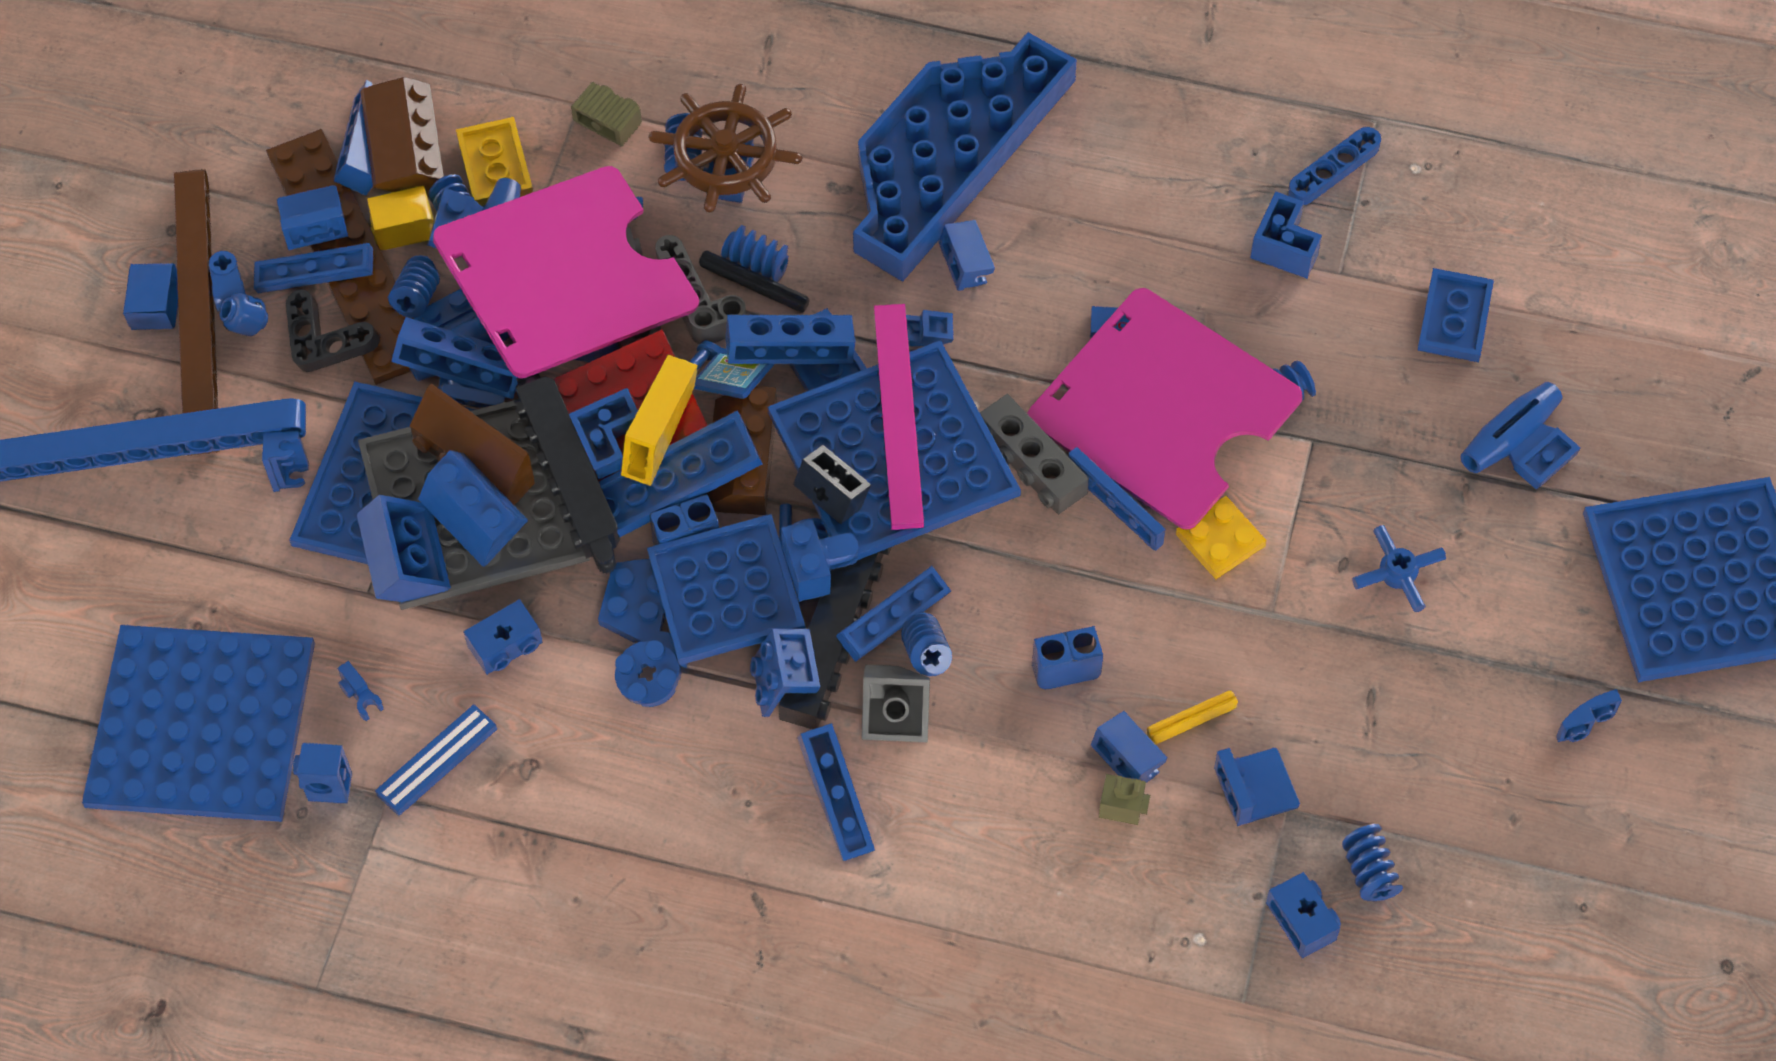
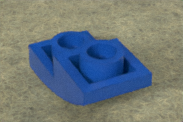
(1581, 720)

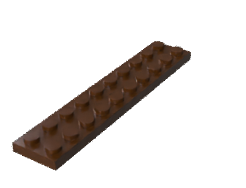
(310, 165)

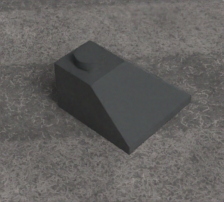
(895, 704)

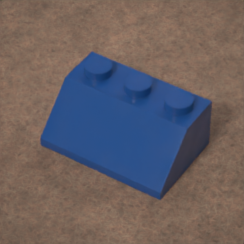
(470, 506)
(402, 549)

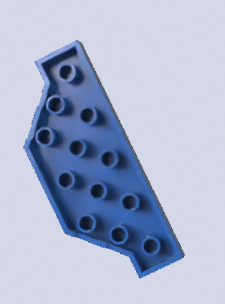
(946, 144)

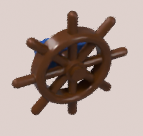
(727, 152)

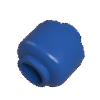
(243, 314)

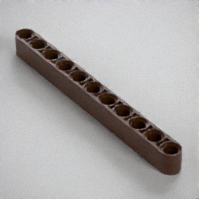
(195, 292)

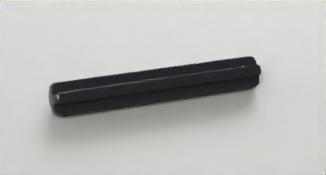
(754, 281)

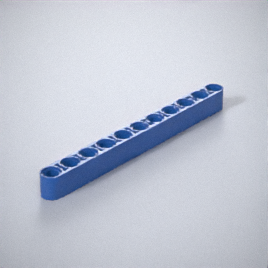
(148, 439)

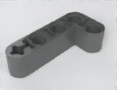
(708, 313)

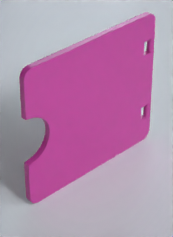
(562, 272)
(1161, 405)

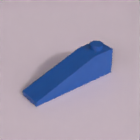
(354, 162)
(836, 791)

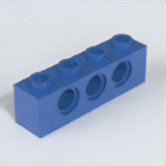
(790, 339)
(453, 357)

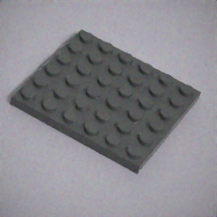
(540, 546)

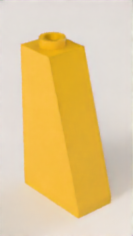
(657, 420)

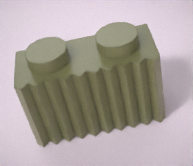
(607, 113)

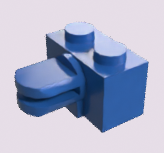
(813, 558)

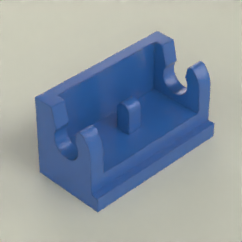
(966, 254)
(282, 456)
(1128, 748)

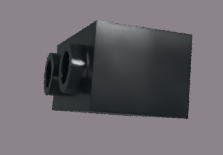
(831, 484)

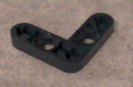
(320, 344)

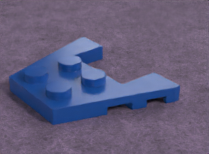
(634, 604)

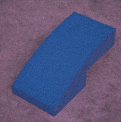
(929, 328)

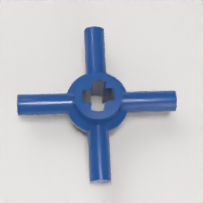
(1399, 568)

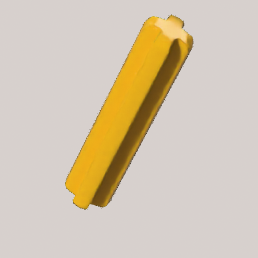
(1192, 717)

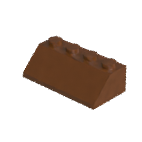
(401, 135)
(446, 425)
(749, 491)

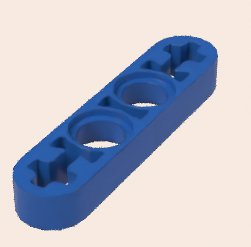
(1337, 168)

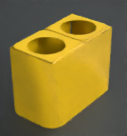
(401, 218)

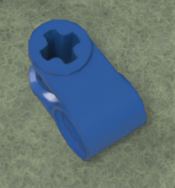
(225, 277)

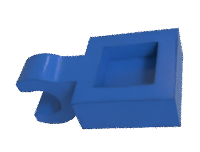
(354, 685)

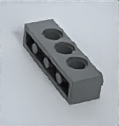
(1058, 493)

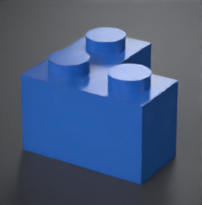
(1282, 241)
(600, 425)

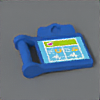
(725, 378)

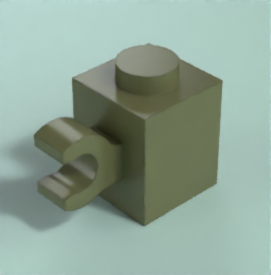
(1123, 799)

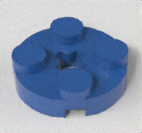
(631, 665)

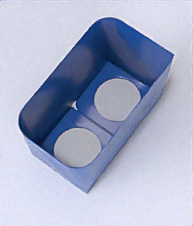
(151, 296)
(683, 515)
(1064, 670)

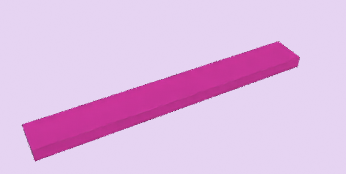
(898, 417)

